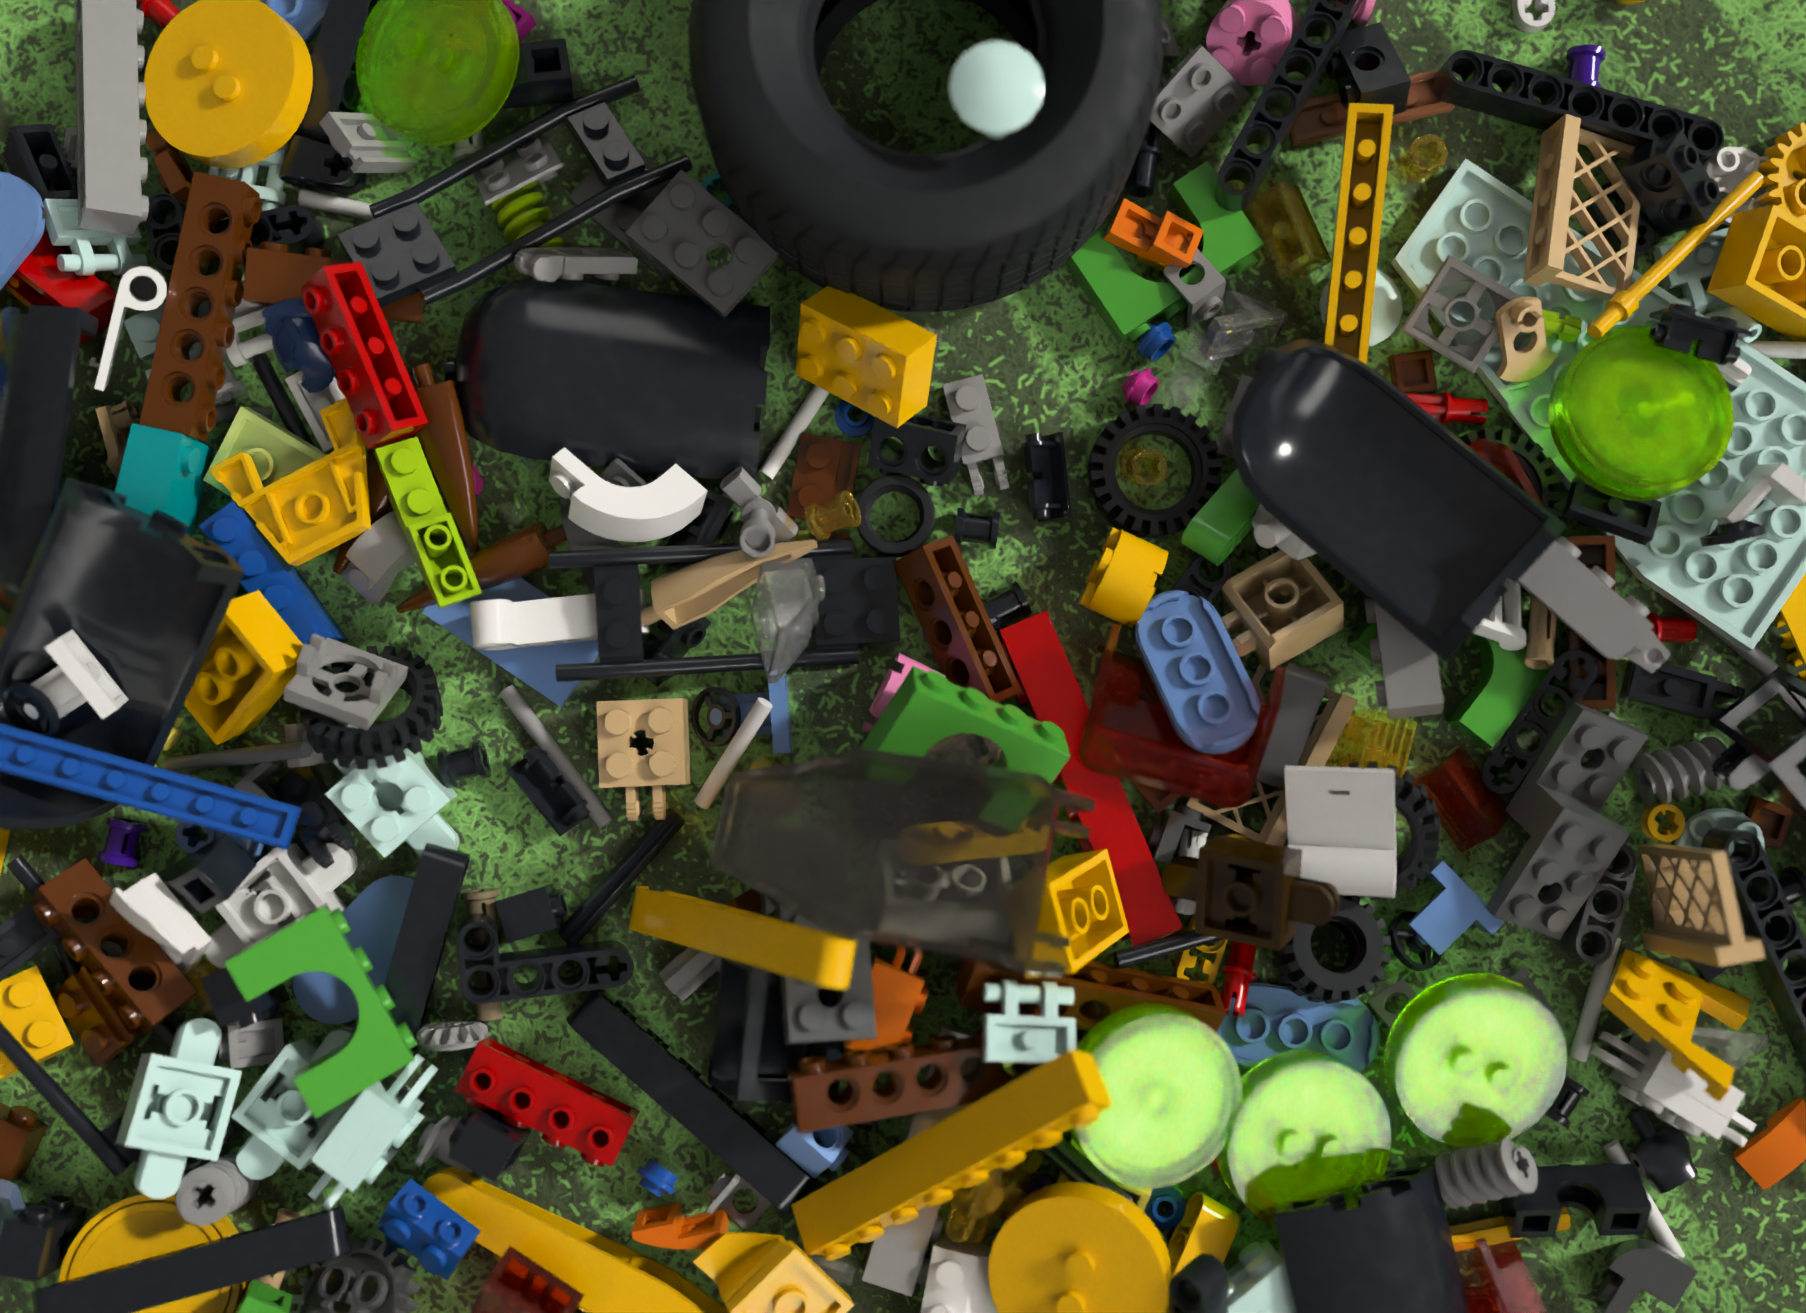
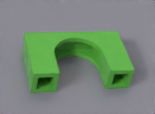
(1133, 303)
(1496, 698)
(933, 708)
(320, 945)

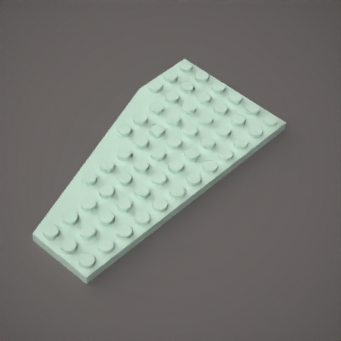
(1725, 586)

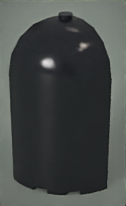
(613, 377)
(35, 408)
(1384, 491)
(142, 606)
(1373, 1249)

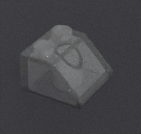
(785, 612)

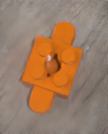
(896, 995)

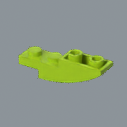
(426, 523)

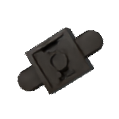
(1248, 910)

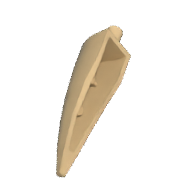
(708, 584)

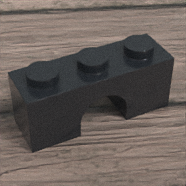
(1606, 1192)

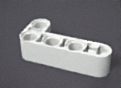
(531, 623)

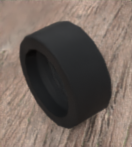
(918, 493)

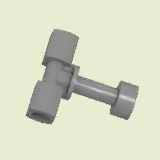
(761, 519)

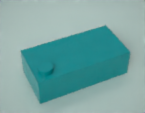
(164, 473)

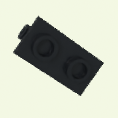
(1714, 335)
(1049, 487)
(675, 644)
(552, 797)

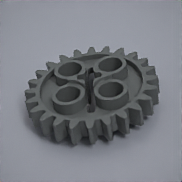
(361, 1281)

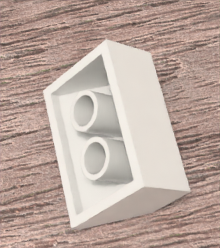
(958, 1279)

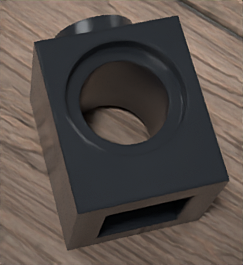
(531, 912)

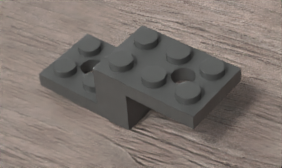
(676, 229)
(1565, 817)
(803, 1014)

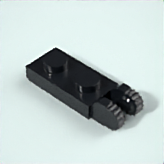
(1677, 690)
(318, 816)

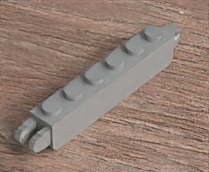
(1592, 608)

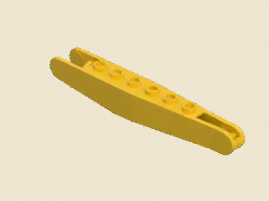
(598, 1267)

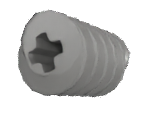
(1678, 770)
(1485, 1173)
(214, 1191)

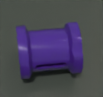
(1585, 63)
(122, 841)

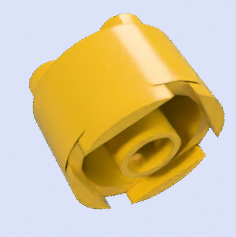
(1123, 577)

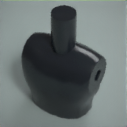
(1661, 1154)

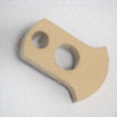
(1526, 316)
(114, 425)

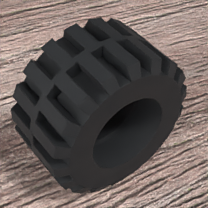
(1363, 961)

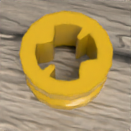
(1674, 818)

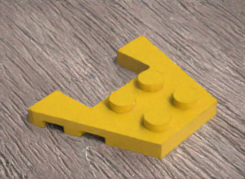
(313, 505)
(1665, 1006)

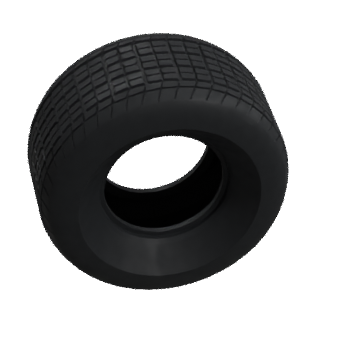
(924, 225)

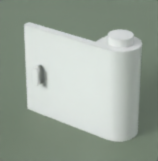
(139, 289)
(1344, 827)

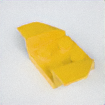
(769, 1276)

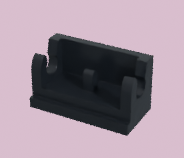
(707, 527)

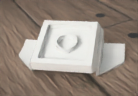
(162, 917)

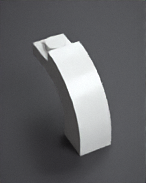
(626, 512)

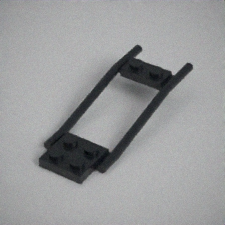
(408, 257)
(856, 609)
(21, 939)

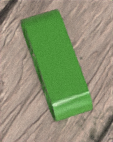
(1222, 521)

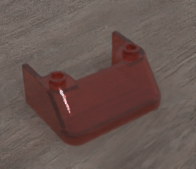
(1140, 745)

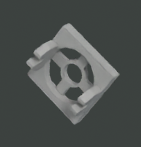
(1419, 328)
(342, 705)

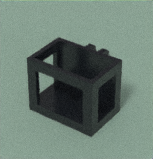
(1746, 763)
(748, 1036)

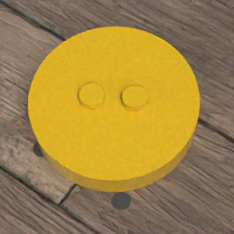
(228, 82)
(143, 1229)
(1078, 1253)

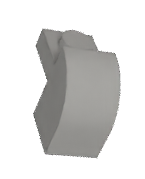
(378, 558)

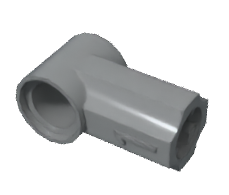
(689, 971)

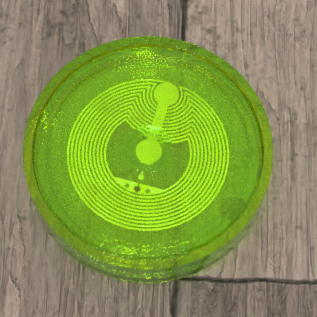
(437, 66)
(1639, 416)
(1475, 1059)
(1169, 1093)
(1304, 1133)

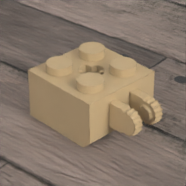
(1280, 608)
(623, 763)

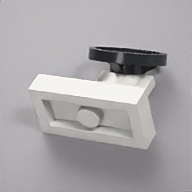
(1771, 480)
(64, 688)

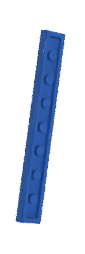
(147, 787)

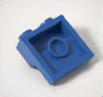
(427, 1229)

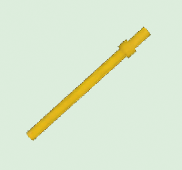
(1625, 302)

